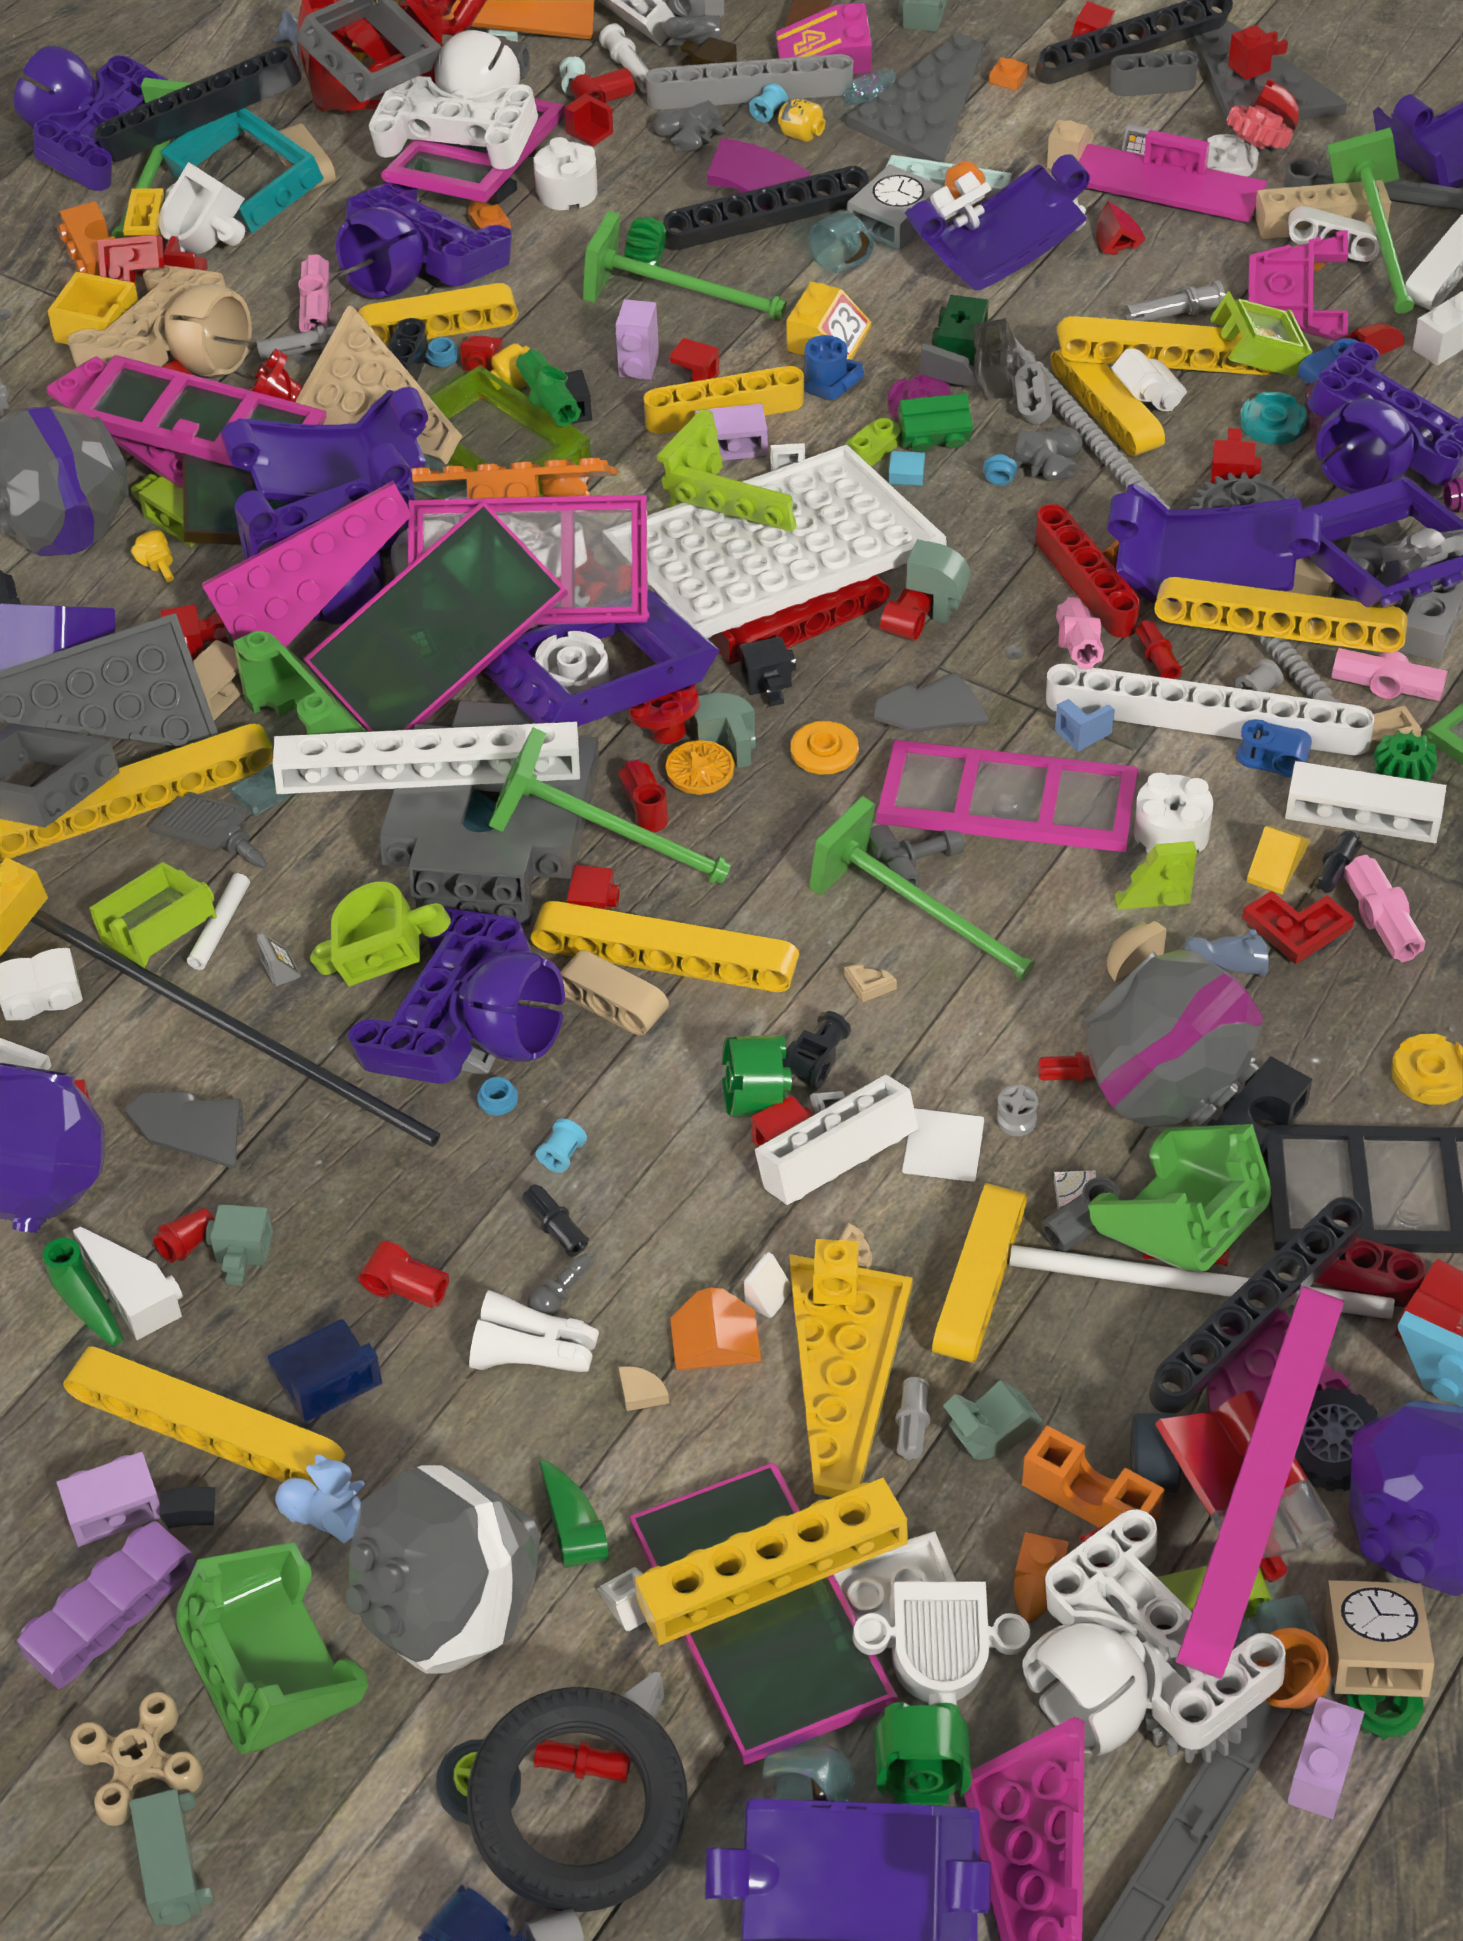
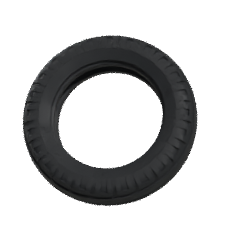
(560, 1884)

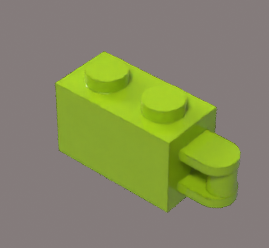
(161, 504)

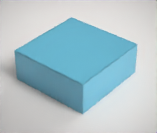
(906, 468)

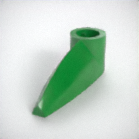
(79, 1288)
(575, 1523)

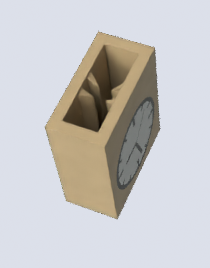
(1378, 1638)

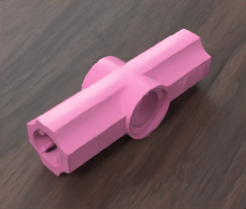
(314, 293)
(1079, 633)
(1389, 674)
(1384, 908)

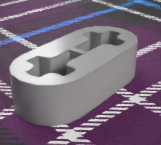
(1039, 392)

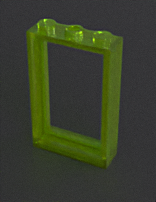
(482, 383)

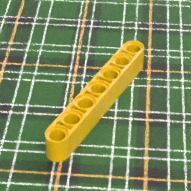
(1173, 344)
(1294, 626)
(666, 946)
(197, 1416)

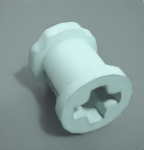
(575, 67)

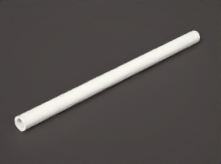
(1174, 1277)

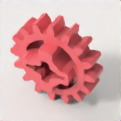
(1259, 127)

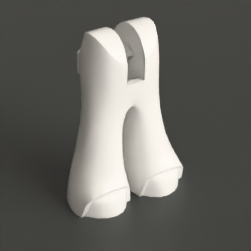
(526, 1336)

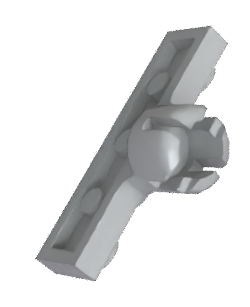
(1424, 548)

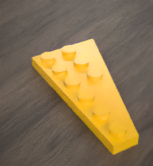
(845, 1369)

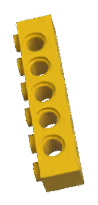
(759, 1579)

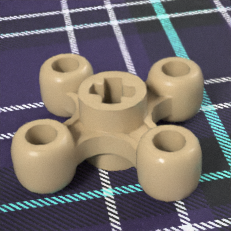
(137, 1773)

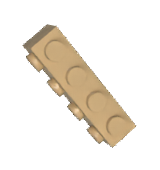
(1342, 199)

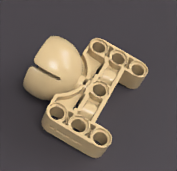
(176, 315)

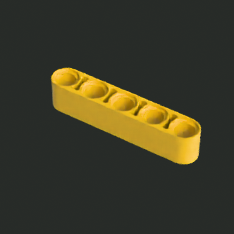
(446, 312)
(1110, 404)
(674, 406)
(979, 1273)

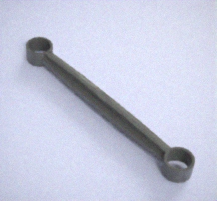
(1397, 190)

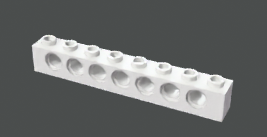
(419, 757)

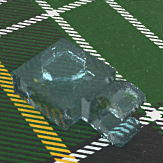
(1275, 1615)

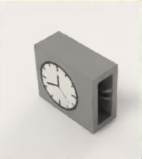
(886, 199)

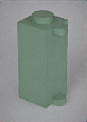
(167, 1857)

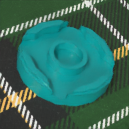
(1273, 418)

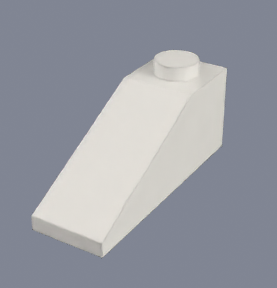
(131, 1283)

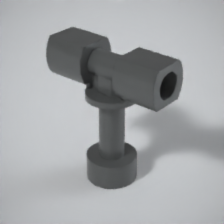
(902, 855)

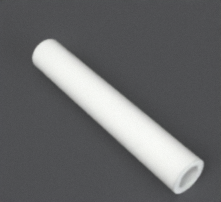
(215, 927)

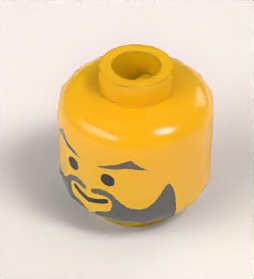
(801, 119)

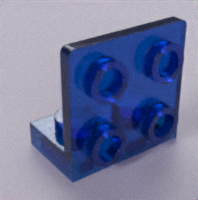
(325, 1369)

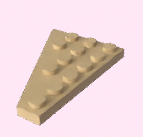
(357, 372)

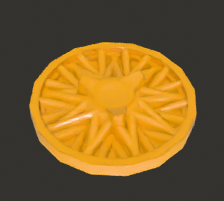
(824, 747)
(699, 767)

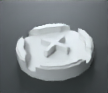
(1232, 155)

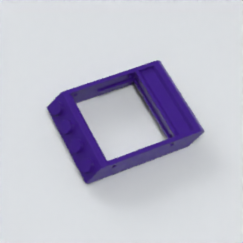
(1373, 509)
(667, 638)

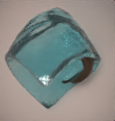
(840, 242)
(810, 1773)

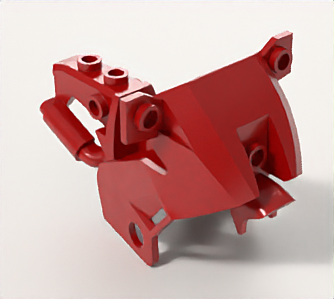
(331, 94)

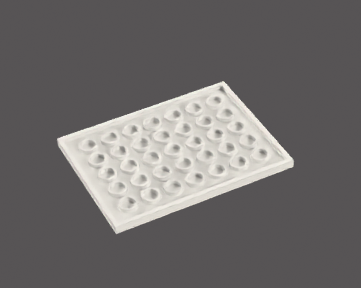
(737, 570)

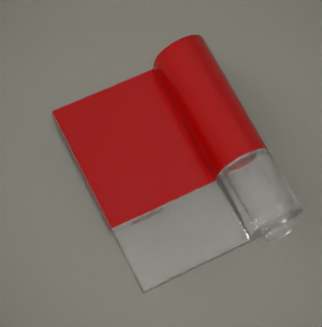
(1211, 1455)

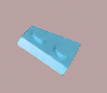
(1436, 1357)

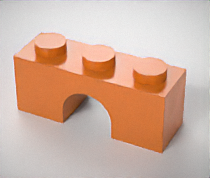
(80, 232)
(1061, 1474)

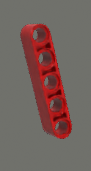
(1087, 570)
(815, 615)

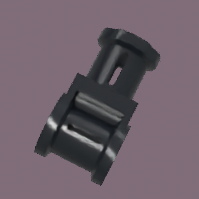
(816, 1051)

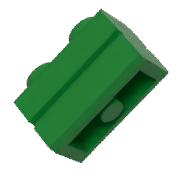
(935, 421)

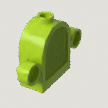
(376, 933)

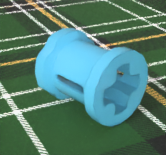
(764, 106)
(561, 1145)

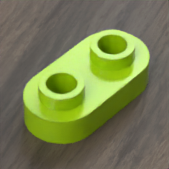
(875, 440)

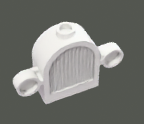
(200, 212)
(939, 1637)

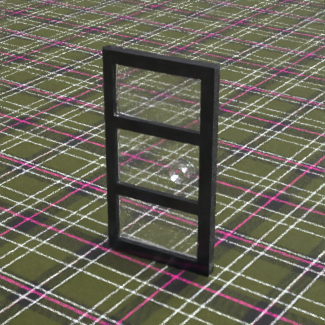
(1398, 1174)

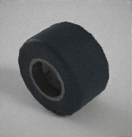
(1151, 1454)

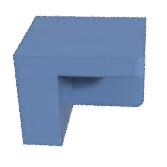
(1082, 728)

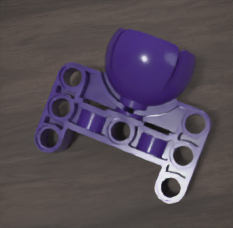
(69, 115)
(403, 233)
(1380, 426)
(263, 526)
(463, 995)

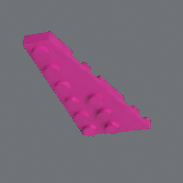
(300, 574)
(1034, 1834)

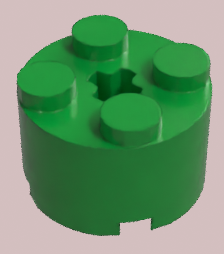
(754, 1074)
(922, 1753)

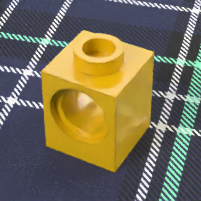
(835, 1272)

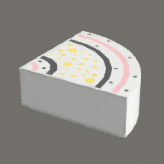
(1070, 1185)

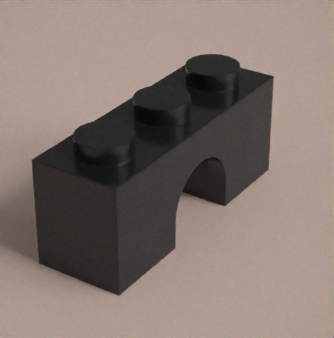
(1270, 1094)

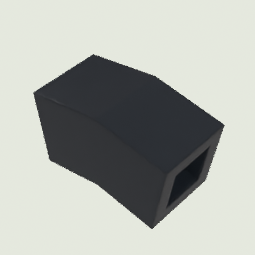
(187, 1506)

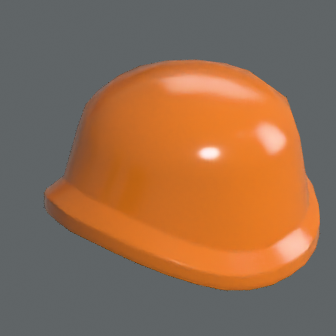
(1306, 1670)

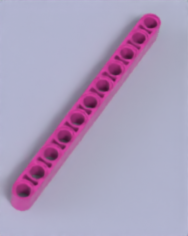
(1260, 1485)

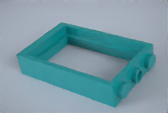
(275, 197)

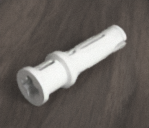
(623, 52)

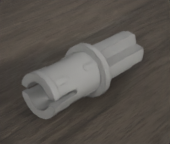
(912, 1418)

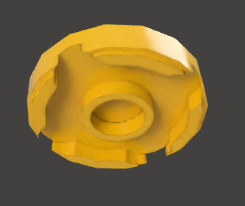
(1429, 1069)

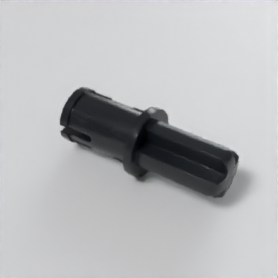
(1336, 860)
(555, 1220)

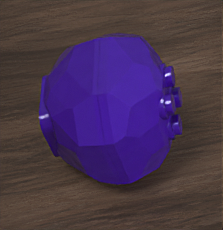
(47, 1145)
(1411, 1494)

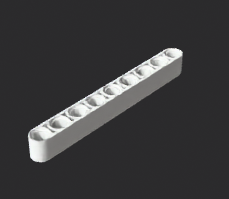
(1208, 707)

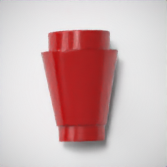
(181, 1236)

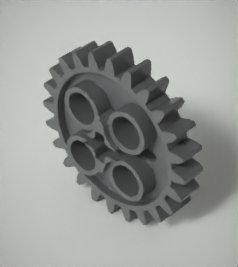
(1238, 492)

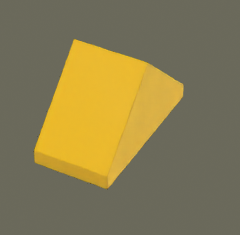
(144, 212)
(1276, 858)

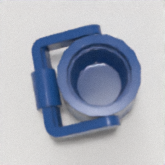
(828, 366)

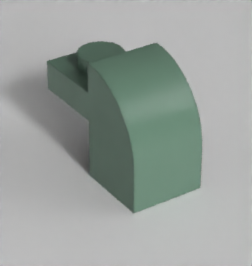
(939, 572)
(726, 720)
(994, 1421)

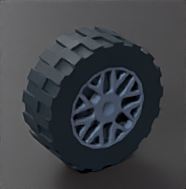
(1328, 1437)

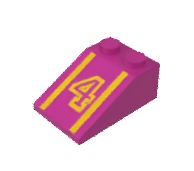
(831, 31)

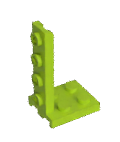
(691, 478)

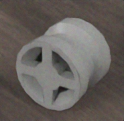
(1010, 1102)

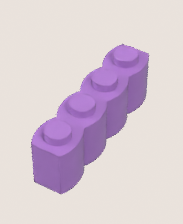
(103, 1607)

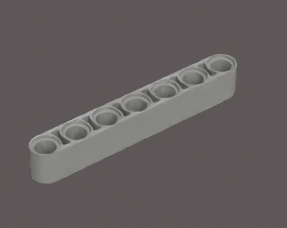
(746, 79)

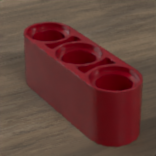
(1381, 1271)

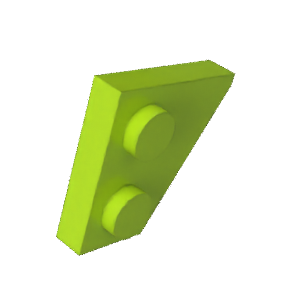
(1162, 878)

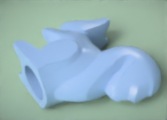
(329, 1507)

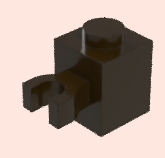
(710, 52)

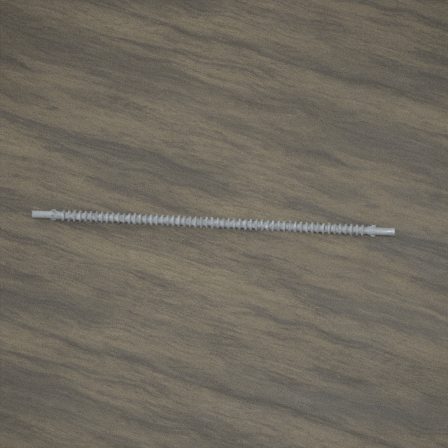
(1127, 475)

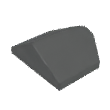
(946, 366)

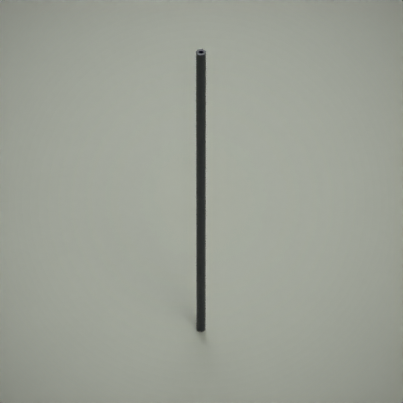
(238, 1029)

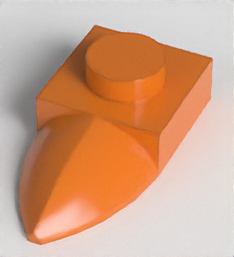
(483, 215)
(1034, 1560)

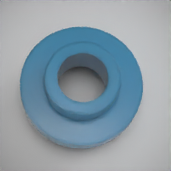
(442, 352)
(999, 469)
(497, 1088)

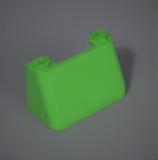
(283, 682)
(1200, 1201)
(261, 1647)

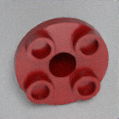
(275, 380)
(666, 714)

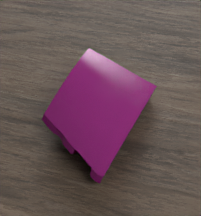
(750, 167)

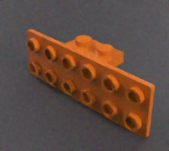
(544, 17)
(517, 482)

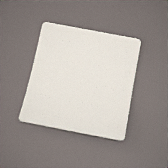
(944, 1145)

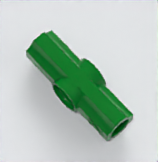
(548, 388)

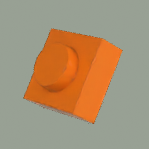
(1008, 73)

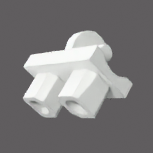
(971, 193)

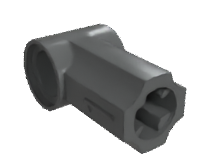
(1073, 1221)

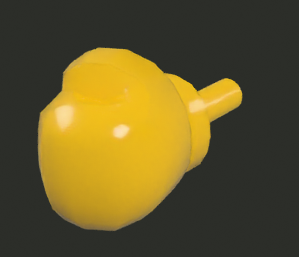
(154, 552)

